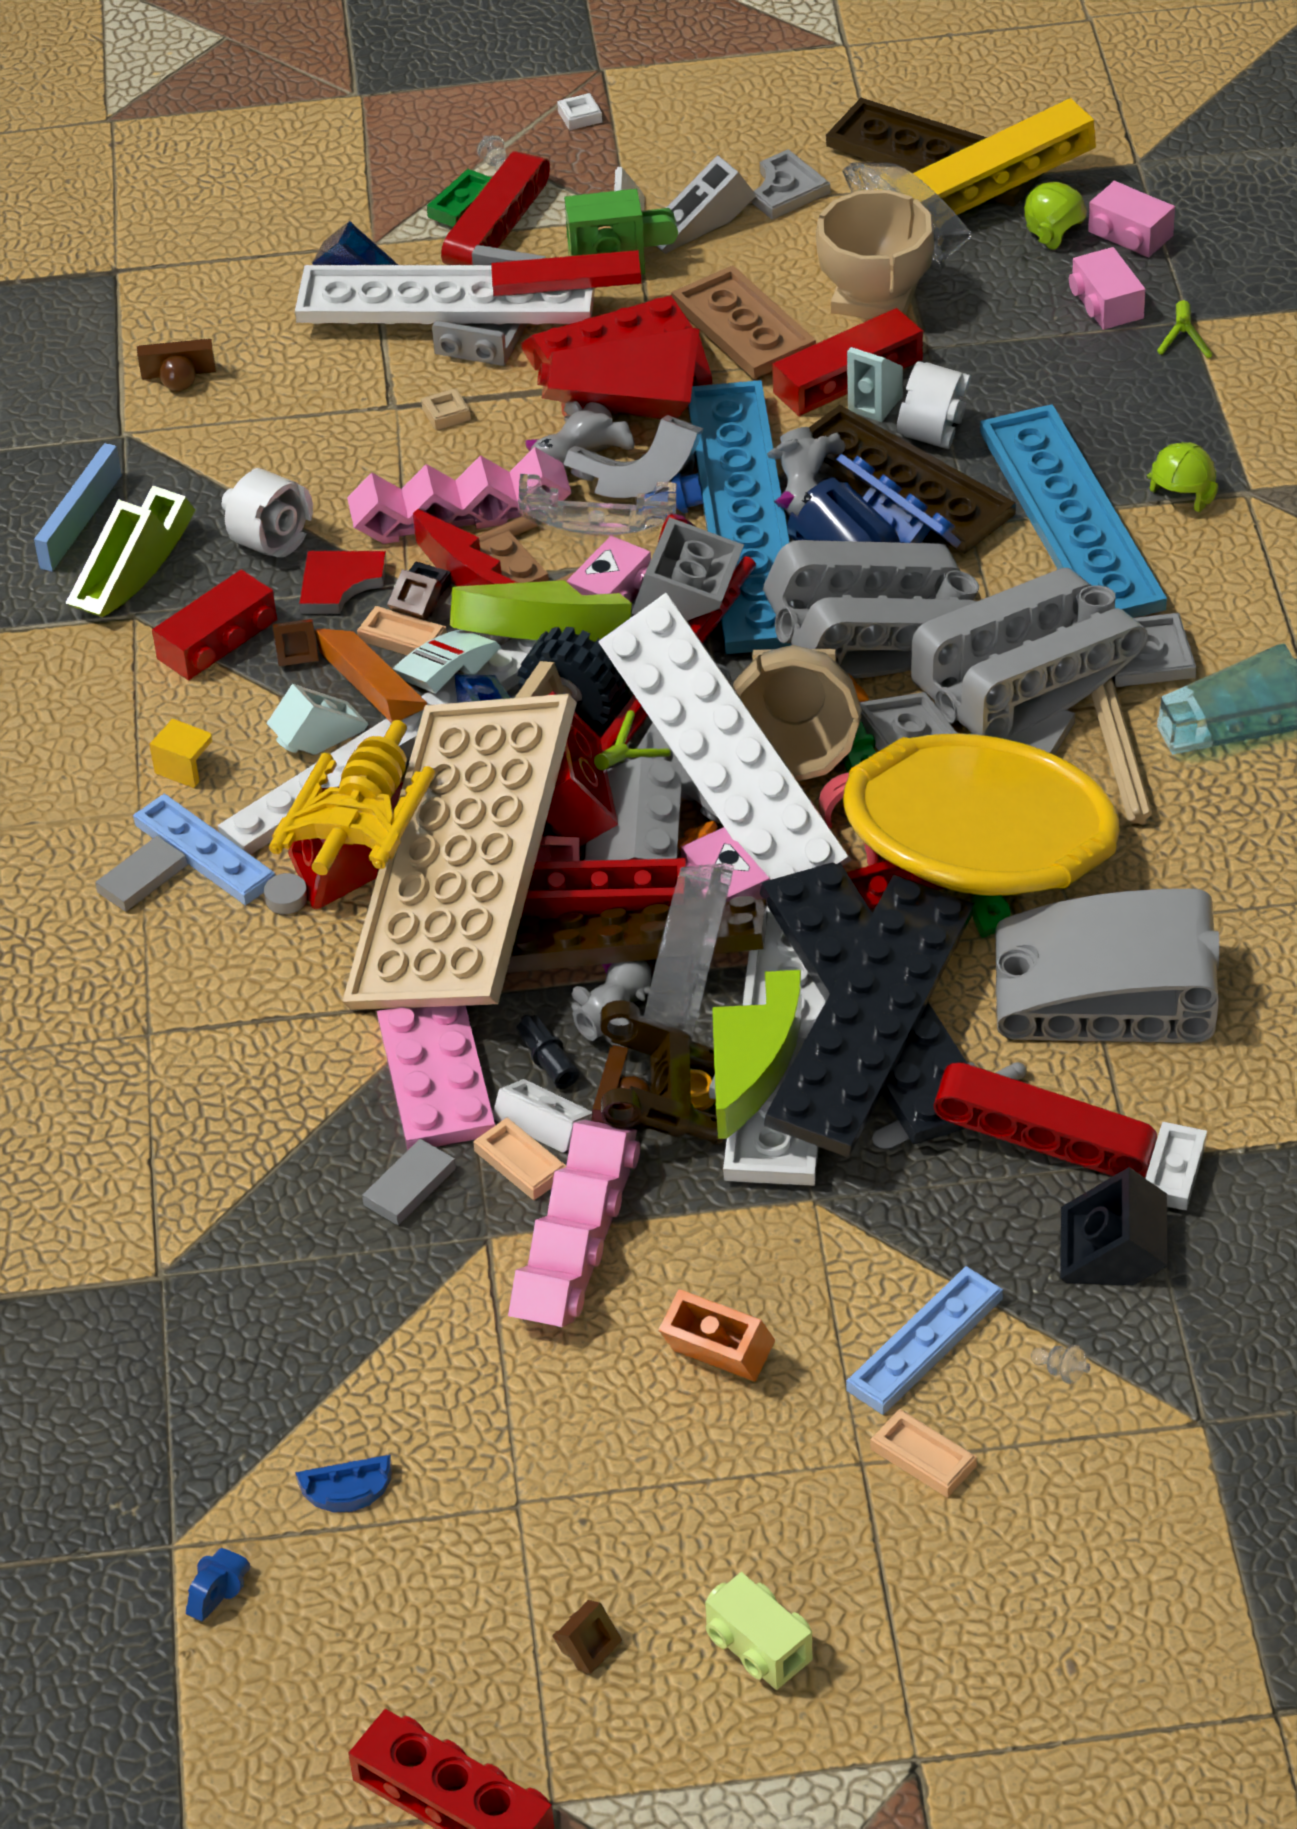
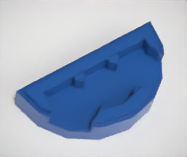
(346, 1485)

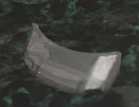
(948, 229)
(594, 519)
(688, 945)

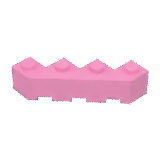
(479, 496)
(574, 1231)

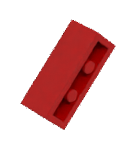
(214, 624)

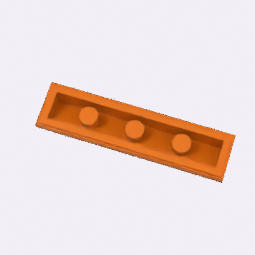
(369, 673)

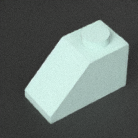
(873, 384)
(313, 721)

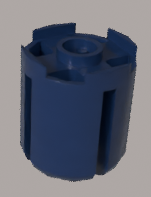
(839, 515)

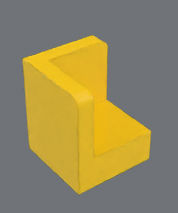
(176, 751)

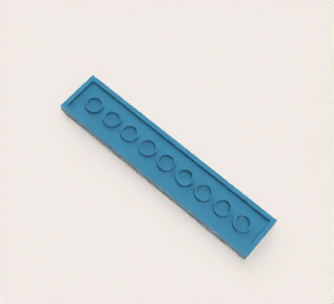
(739, 499)

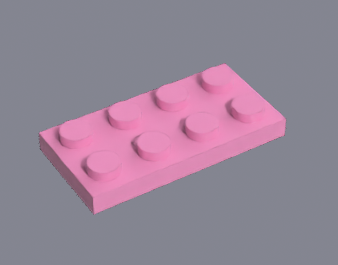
(435, 1074)

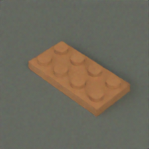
(742, 320)

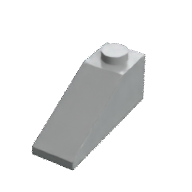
(708, 202)

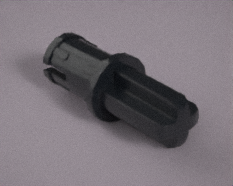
(547, 1051)

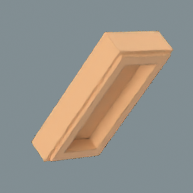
(397, 631)
(518, 1158)
(923, 1453)

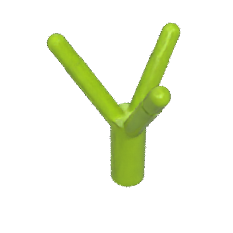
(1183, 324)
(620, 751)

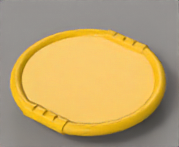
(981, 813)

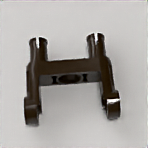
(672, 1055)

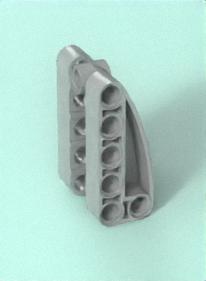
(863, 598)
(1032, 642)
(1110, 969)

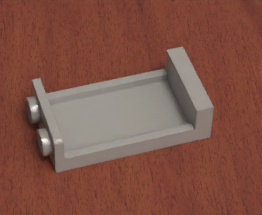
(481, 341)

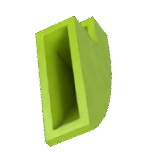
(130, 550)
(535, 607)
(754, 1049)

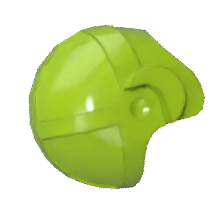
(1052, 210)
(1185, 469)

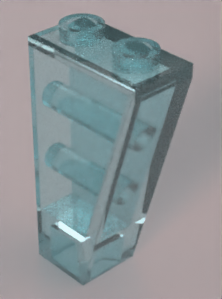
(1233, 704)

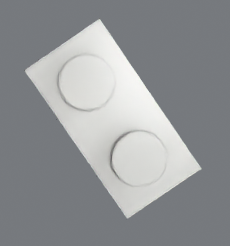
(1177, 1162)

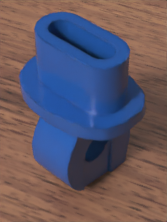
(687, 491)
(217, 1579)

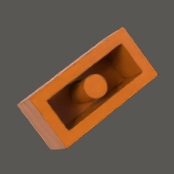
(717, 1335)

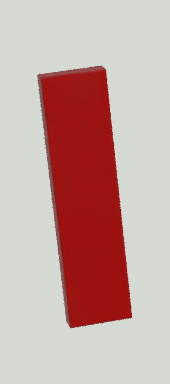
(566, 273)

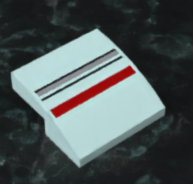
(443, 656)

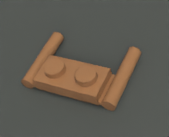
(514, 558)

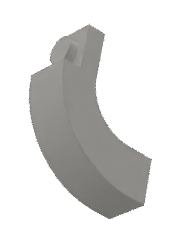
(667, 456)

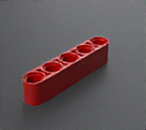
(497, 207)
(1044, 1120)

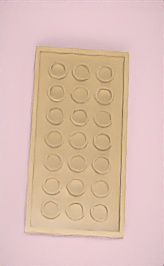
(465, 862)

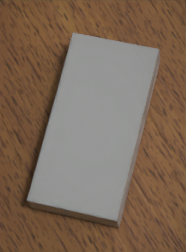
(141, 873)
(409, 1182)

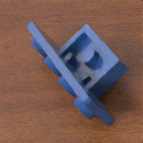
(903, 514)

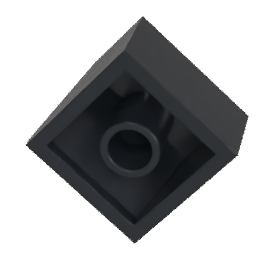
(1114, 1232)

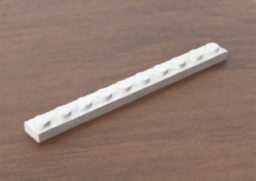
(256, 823)

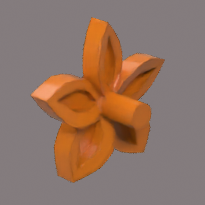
(695, 833)

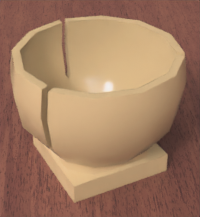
(874, 250)
(802, 706)

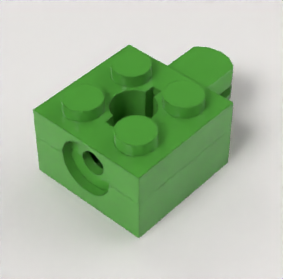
(629, 225)

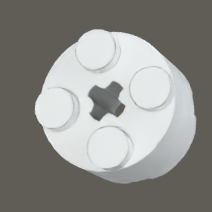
(933, 404)
(267, 513)

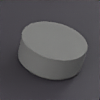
(285, 893)

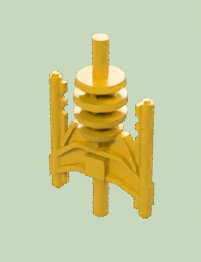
(360, 806)

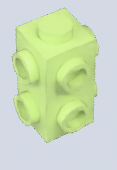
(758, 1630)

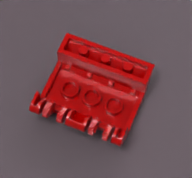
(635, 321)

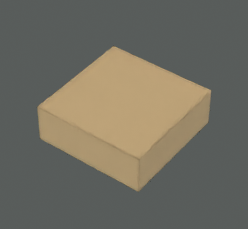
(446, 409)

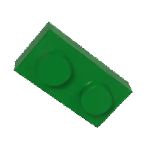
(457, 197)

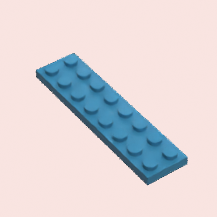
(1070, 507)

